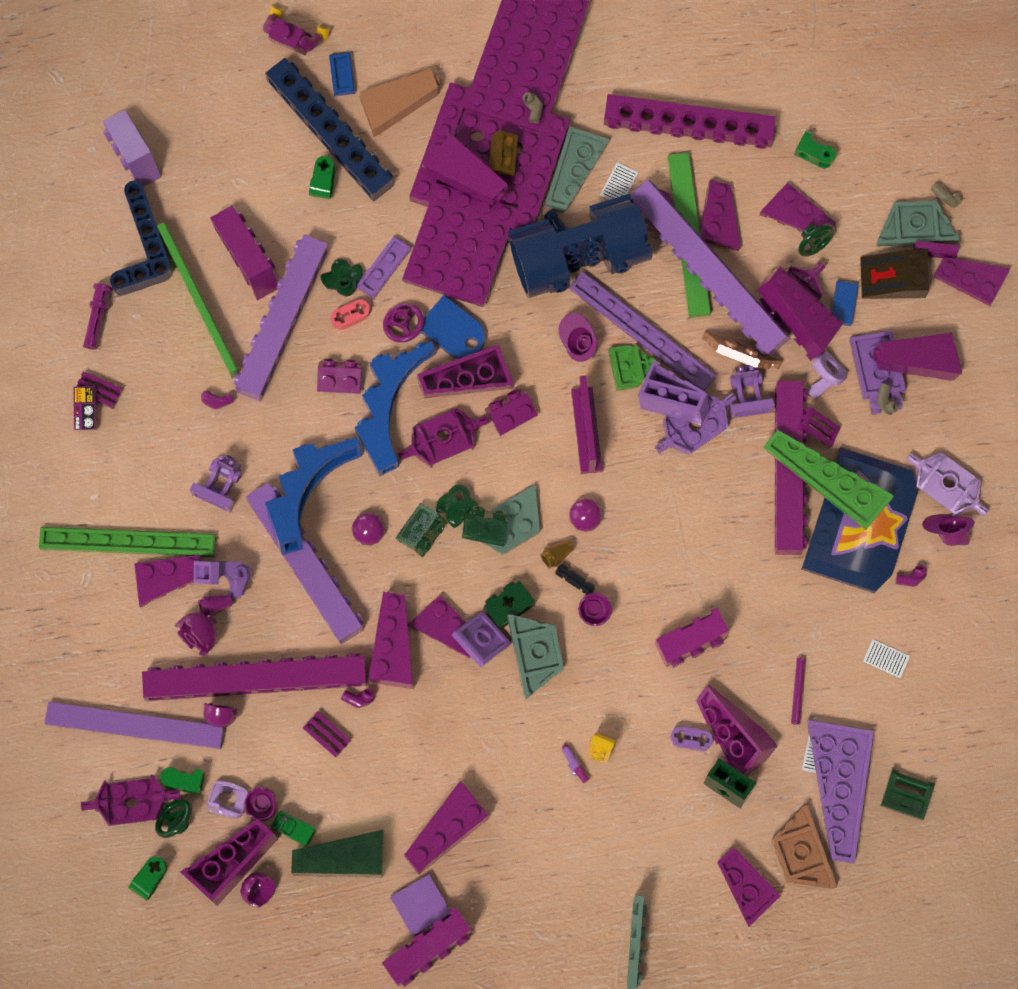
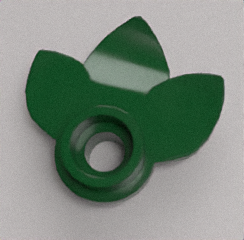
(342, 274)
(455, 508)

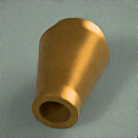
(556, 554)

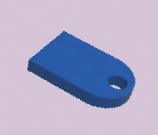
(451, 329)

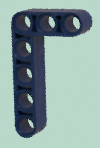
(149, 241)

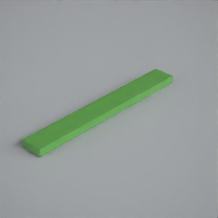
(684, 201)
(197, 299)
(127, 541)

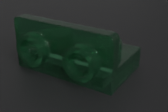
(486, 526)
(421, 529)

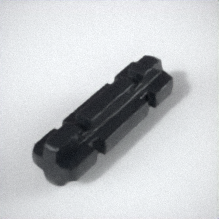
(575, 579)

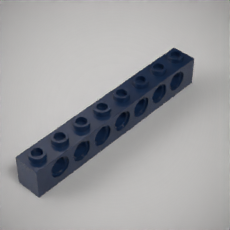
(372, 186)

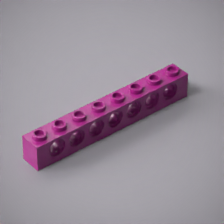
(699, 115)

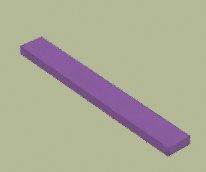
(642, 331)
(134, 725)

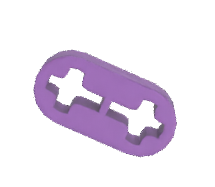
(692, 733)

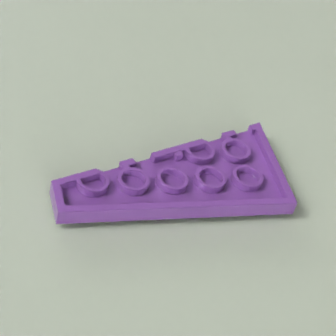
(841, 770)

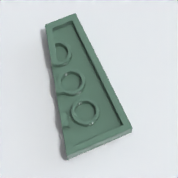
(575, 163)
(637, 933)

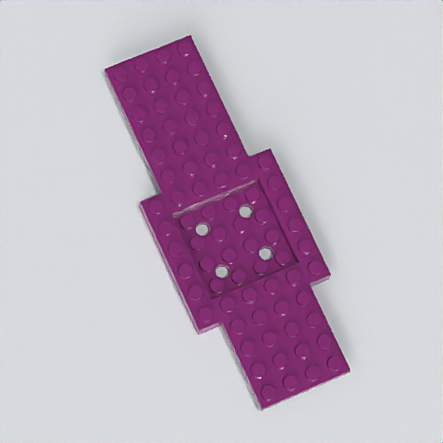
(459, 233)

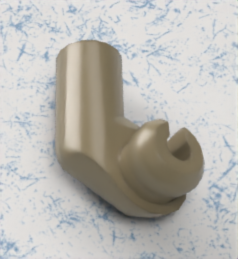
(534, 105)
(945, 196)
(884, 402)

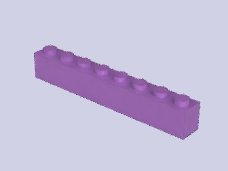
(281, 318)
(312, 574)

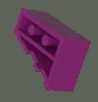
(692, 639)

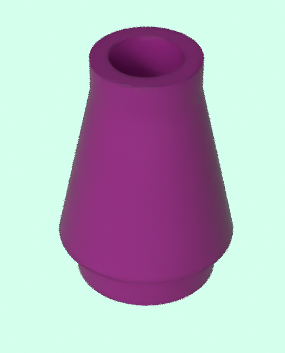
(214, 604)

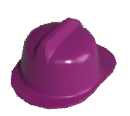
(578, 337)
(951, 529)

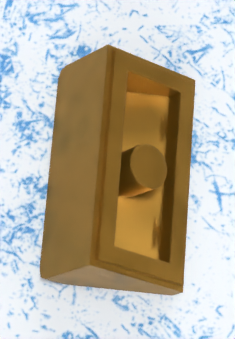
(503, 153)

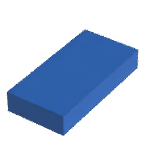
(341, 74)
(844, 301)

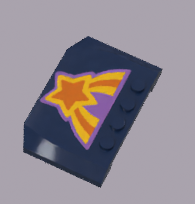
(846, 550)

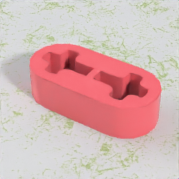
(352, 319)

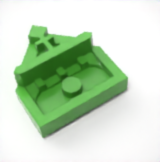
(629, 366)

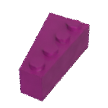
(245, 251)
(470, 374)
(391, 648)
(447, 828)
(228, 864)
(427, 948)

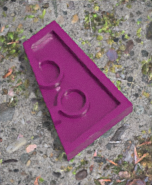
(795, 210)
(719, 217)
(972, 278)
(163, 576)
(438, 623)
(747, 885)

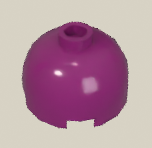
(198, 631)

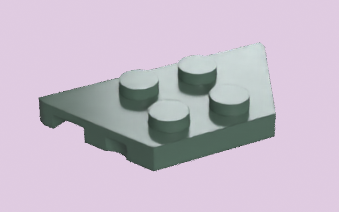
(916, 222)
(524, 520)
(535, 652)

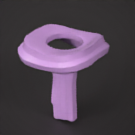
(828, 377)
(220, 787)

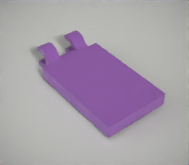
(868, 373)

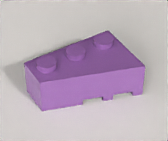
(131, 148)

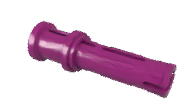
(98, 307)

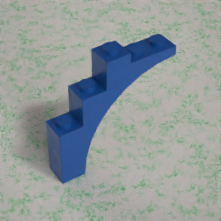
(379, 402)
(298, 484)

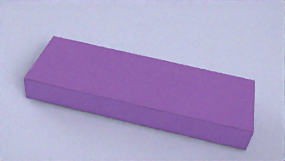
(383, 267)

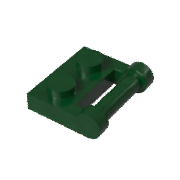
(906, 801)

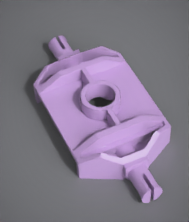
(955, 499)

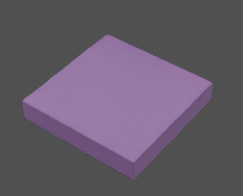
(481, 639)
(420, 905)

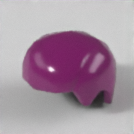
(585, 514)
(368, 528)
(595, 609)
(219, 715)
(261, 804)
(257, 889)

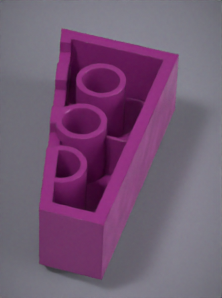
(800, 312)

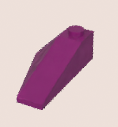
(740, 738)

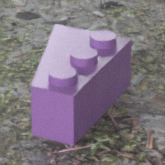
(671, 396)

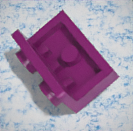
(339, 376)
(511, 411)

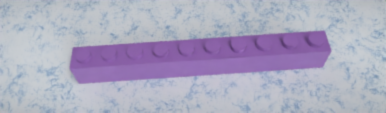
(710, 268)

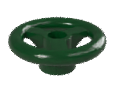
(813, 236)
(177, 820)

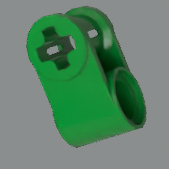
(322, 181)
(146, 881)

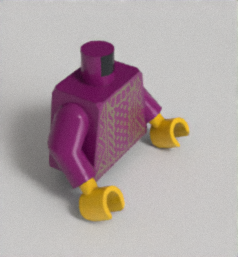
(291, 35)

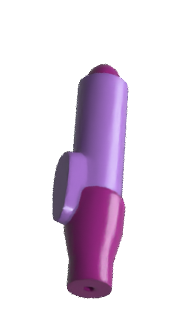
(575, 766)

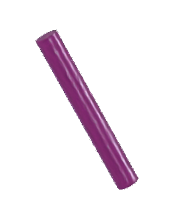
(798, 691)

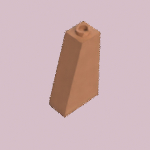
(396, 99)

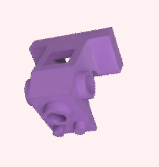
(744, 377)
(226, 467)
(236, 573)

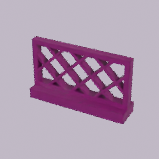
(586, 428)

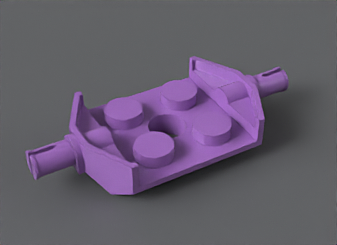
(686, 440)

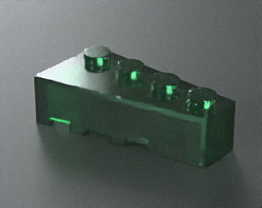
(344, 857)

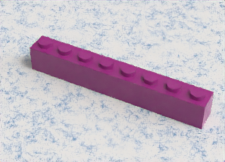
(788, 486)

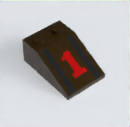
(895, 275)

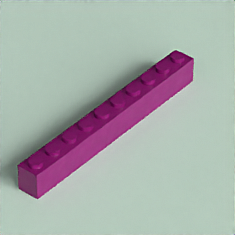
(254, 678)

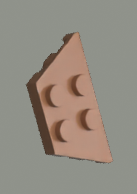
(732, 348)
(802, 853)

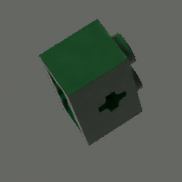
(512, 592)
(729, 783)

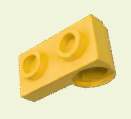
(601, 747)

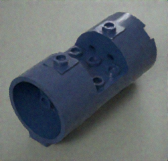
(613, 236)

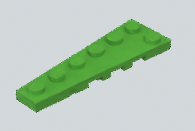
(842, 488)

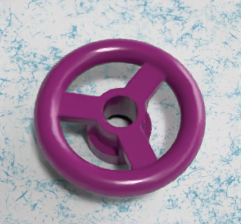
(396, 315)

